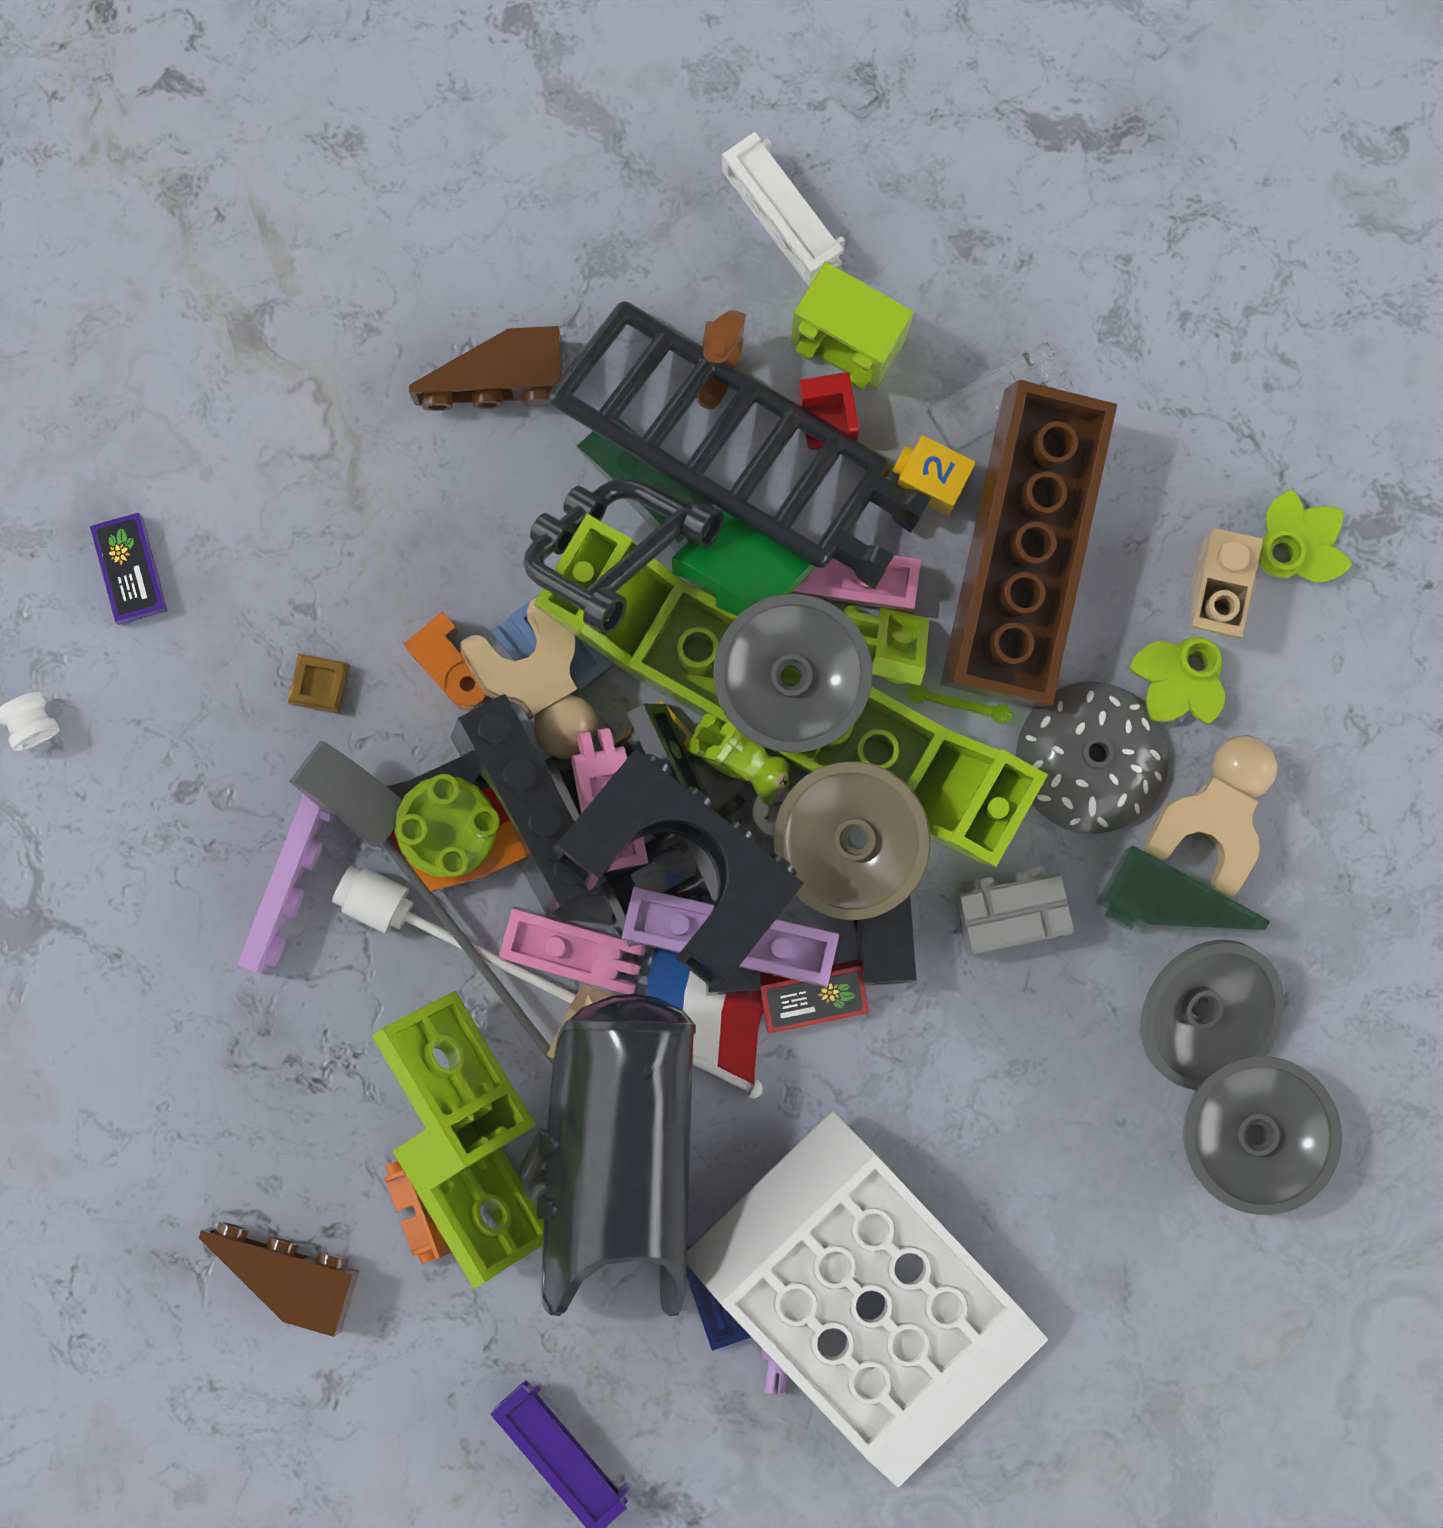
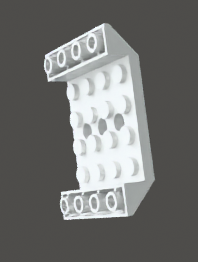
(804, 1252)

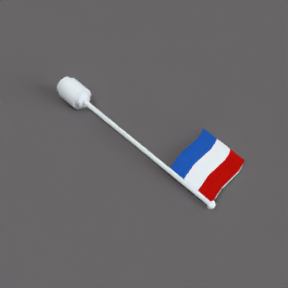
(724, 1023)

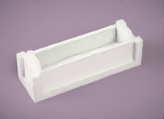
(780, 207)

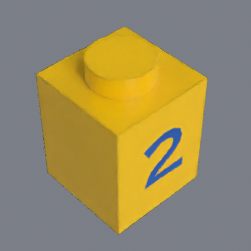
(935, 472)

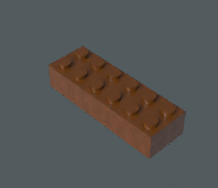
(1029, 544)

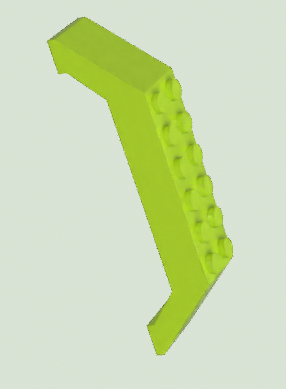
(670, 644)

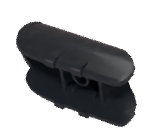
(617, 1147)

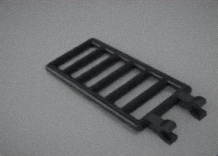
(866, 561)

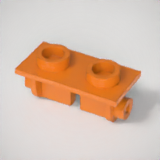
(419, 1230)

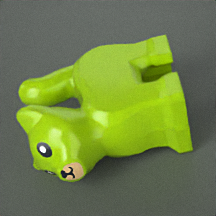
(740, 758)

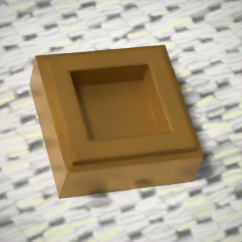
(318, 683)

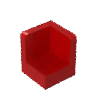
(832, 401)

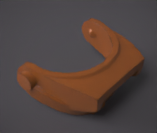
(721, 343)

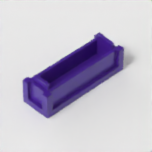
(559, 1457)

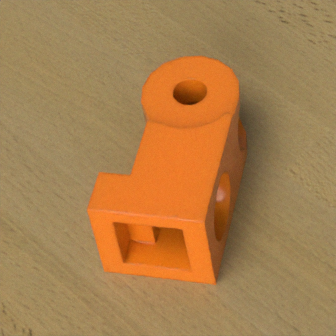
(445, 663)

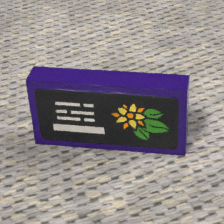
(128, 568)

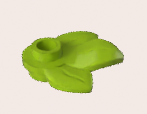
(1306, 536)
(1176, 685)

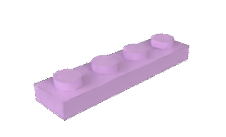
(282, 893)
(783, 950)

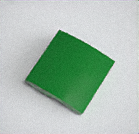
(741, 567)

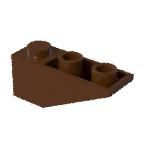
(504, 368)
(291, 1284)

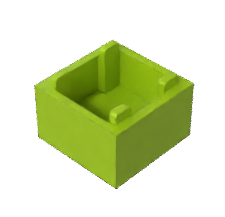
(850, 326)

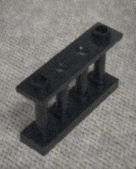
(652, 734)

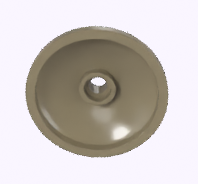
(816, 833)

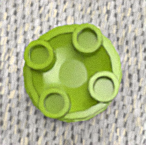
(446, 826)

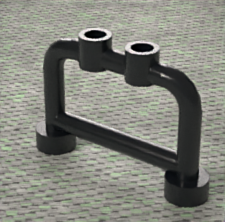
(600, 602)

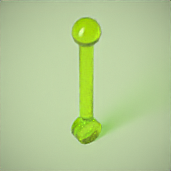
(918, 694)

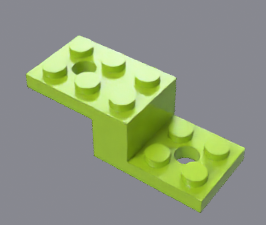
(467, 1121)

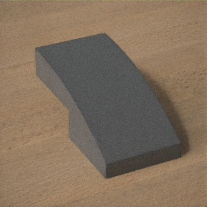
(348, 792)

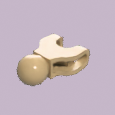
(537, 684)
(1221, 811)

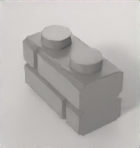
(1013, 912)

